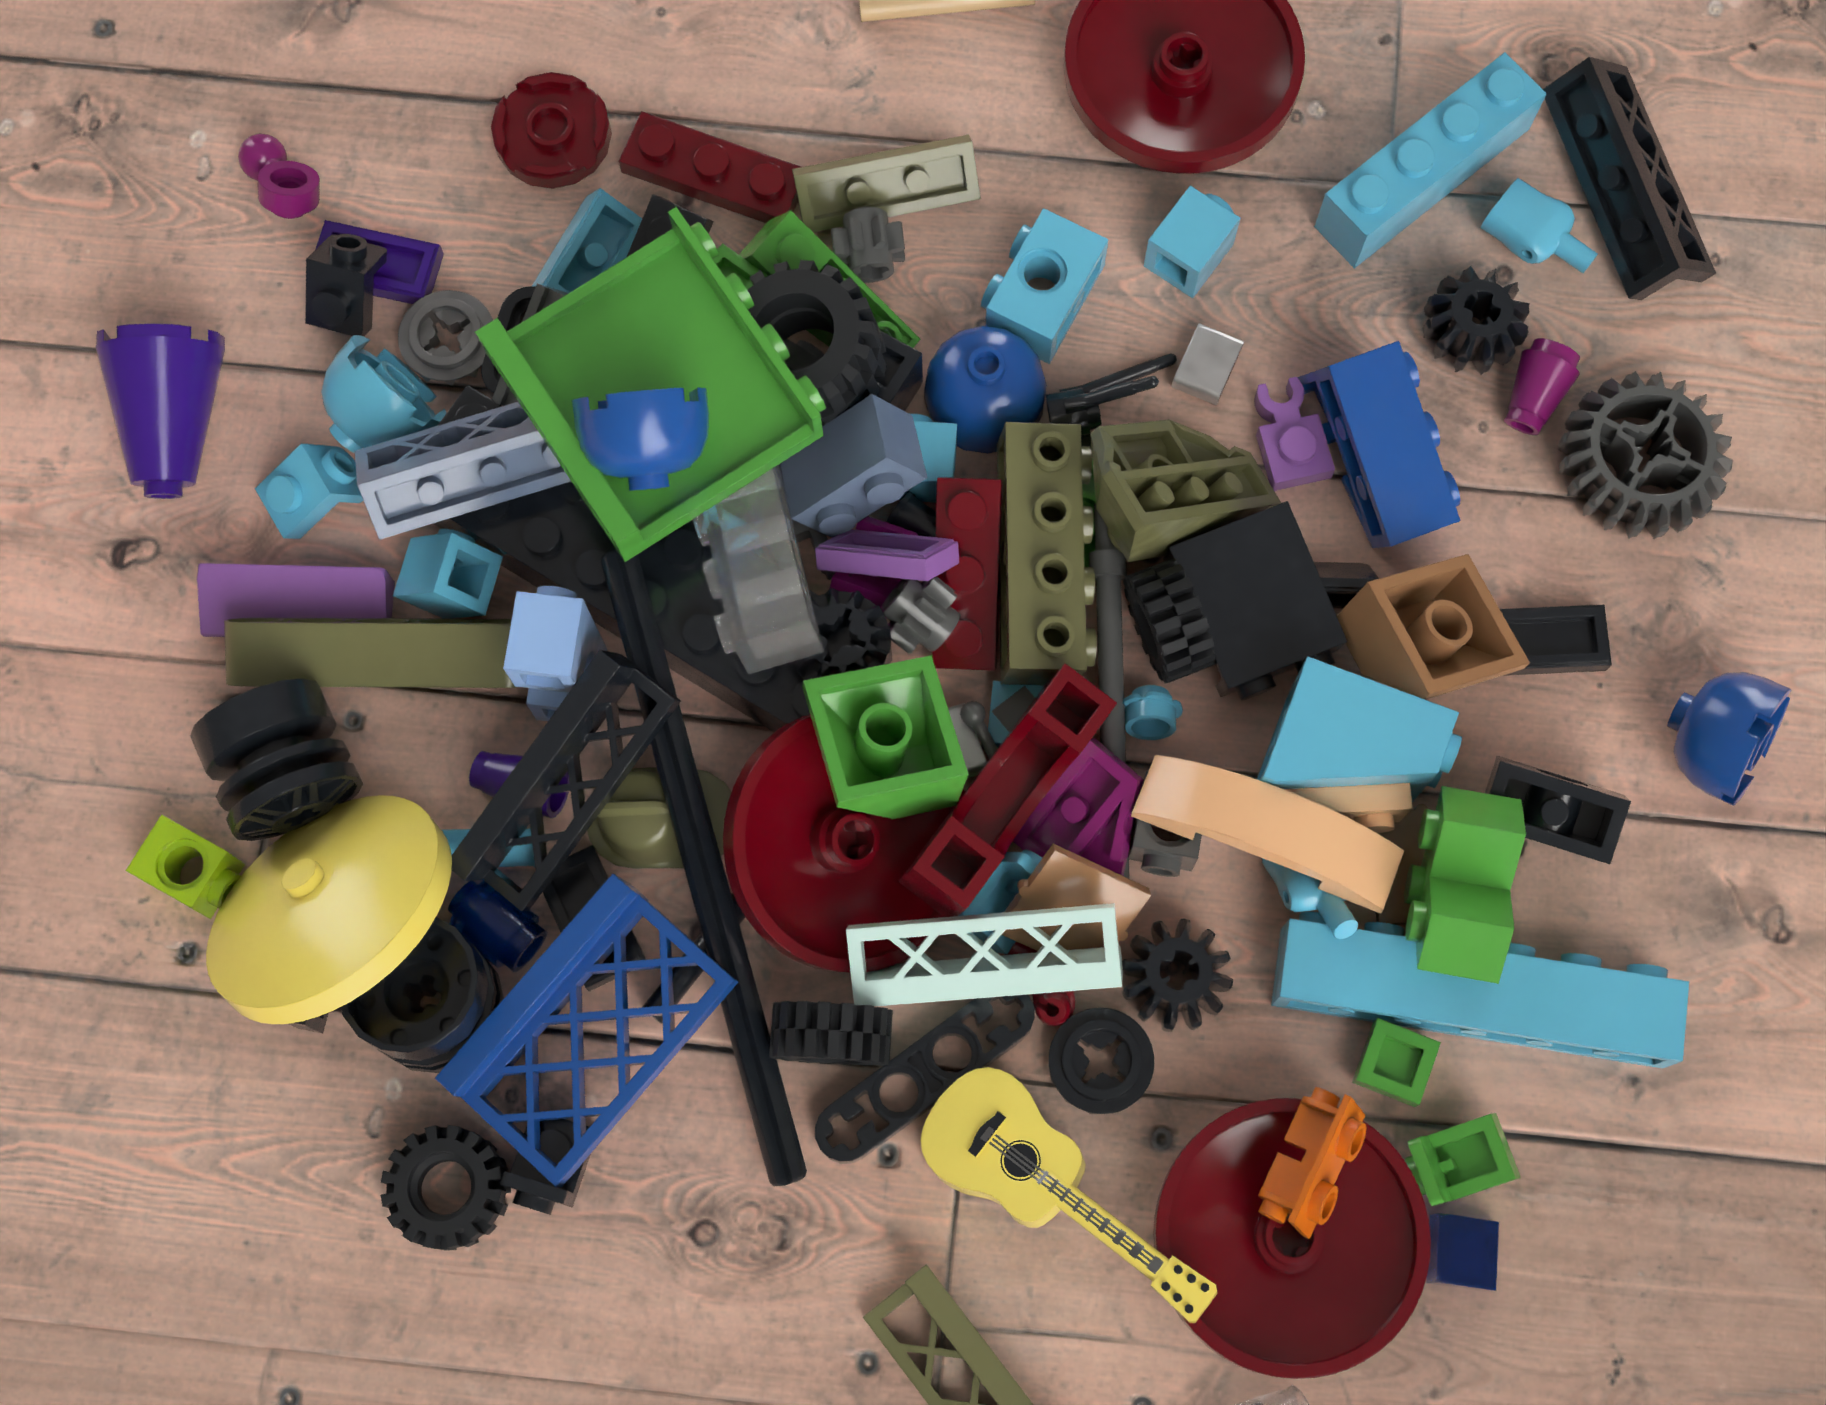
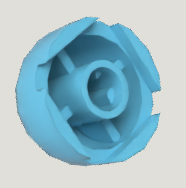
(374, 397)

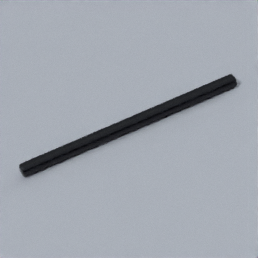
(707, 878)

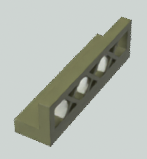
(961, 1334)

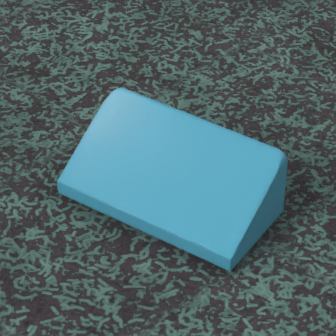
(591, 243)

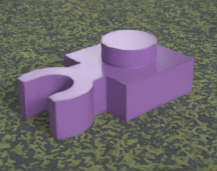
(1292, 445)

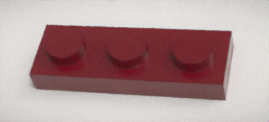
(709, 169)
(971, 515)

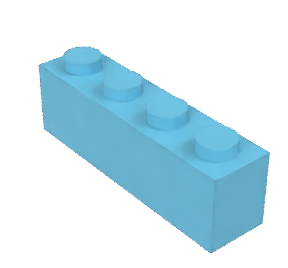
(1429, 160)

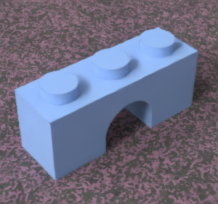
(550, 646)

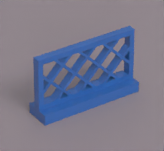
(542, 995)

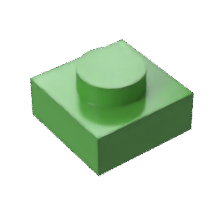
(1396, 1062)

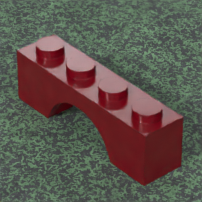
(1007, 792)

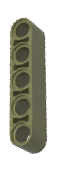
(368, 652)

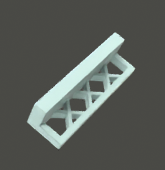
(986, 971)

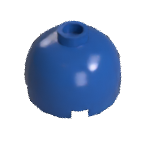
(982, 382)
(643, 434)
(1727, 731)

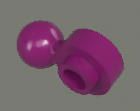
(283, 185)

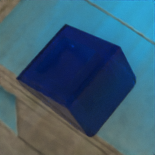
(1463, 1252)

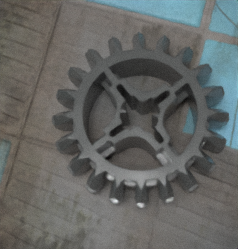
(1691, 470)

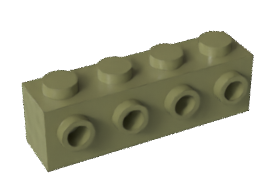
(1043, 552)

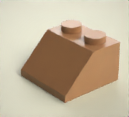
(1430, 630)

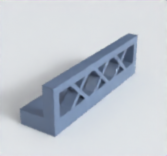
(454, 469)

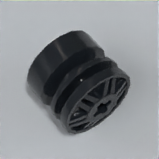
(275, 758)
(428, 1037)

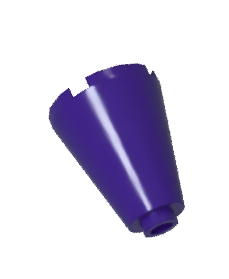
(161, 401)

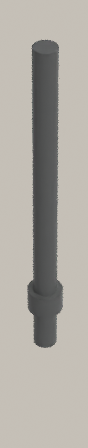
(1109, 571)

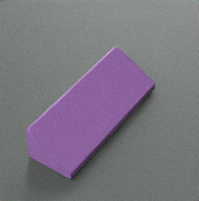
(290, 592)

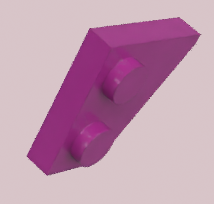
(1087, 810)

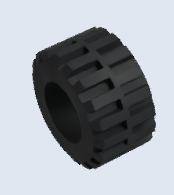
(826, 302)

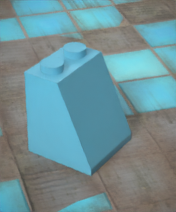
(1357, 733)

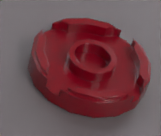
(551, 130)

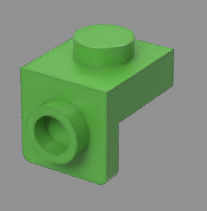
(1462, 1160)

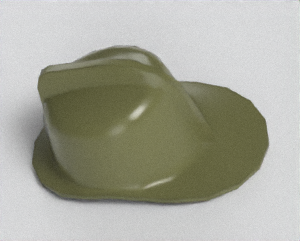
(637, 826)

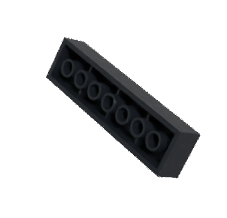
(559, 543)

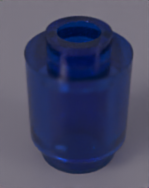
(496, 926)

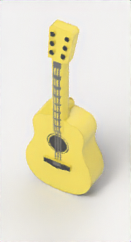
(997, 1147)

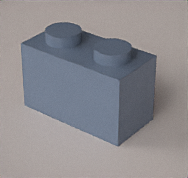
(855, 468)

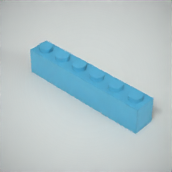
(1537, 1004)

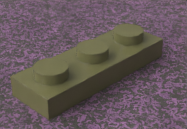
(892, 180)

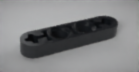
(920, 1066)

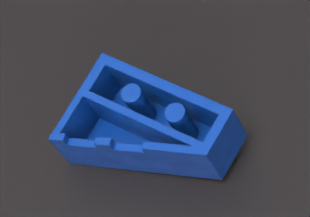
(1386, 445)

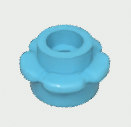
(1151, 713)

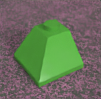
(887, 739)

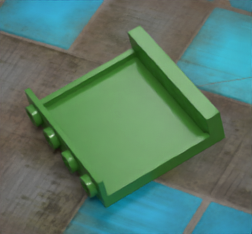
(651, 325)

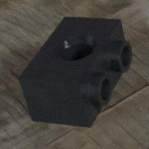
(1562, 809)

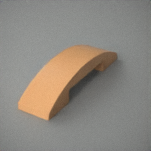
(1271, 825)

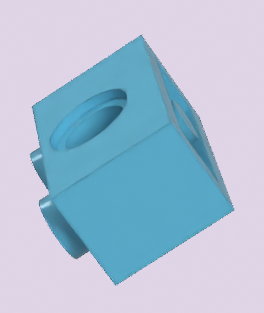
(1048, 250)

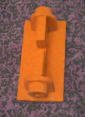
(1308, 1186)

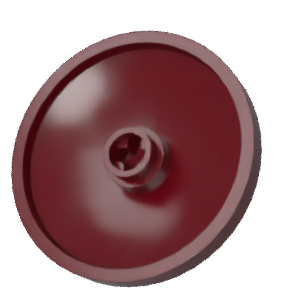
(1184, 78)
(815, 867)
(1283, 1298)

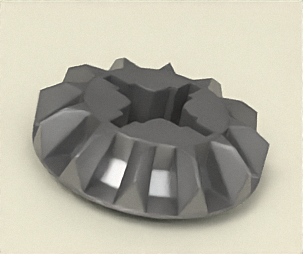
(419, 335)

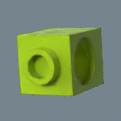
(165, 854)

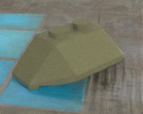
(1170, 484)

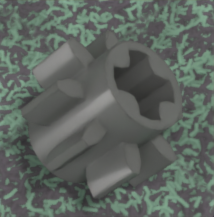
(869, 243)
(920, 613)

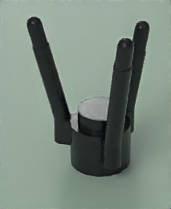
(1082, 402)

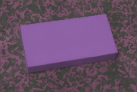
(887, 555)

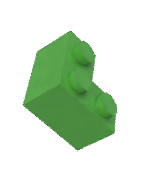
(1464, 884)

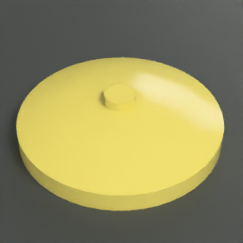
(329, 910)

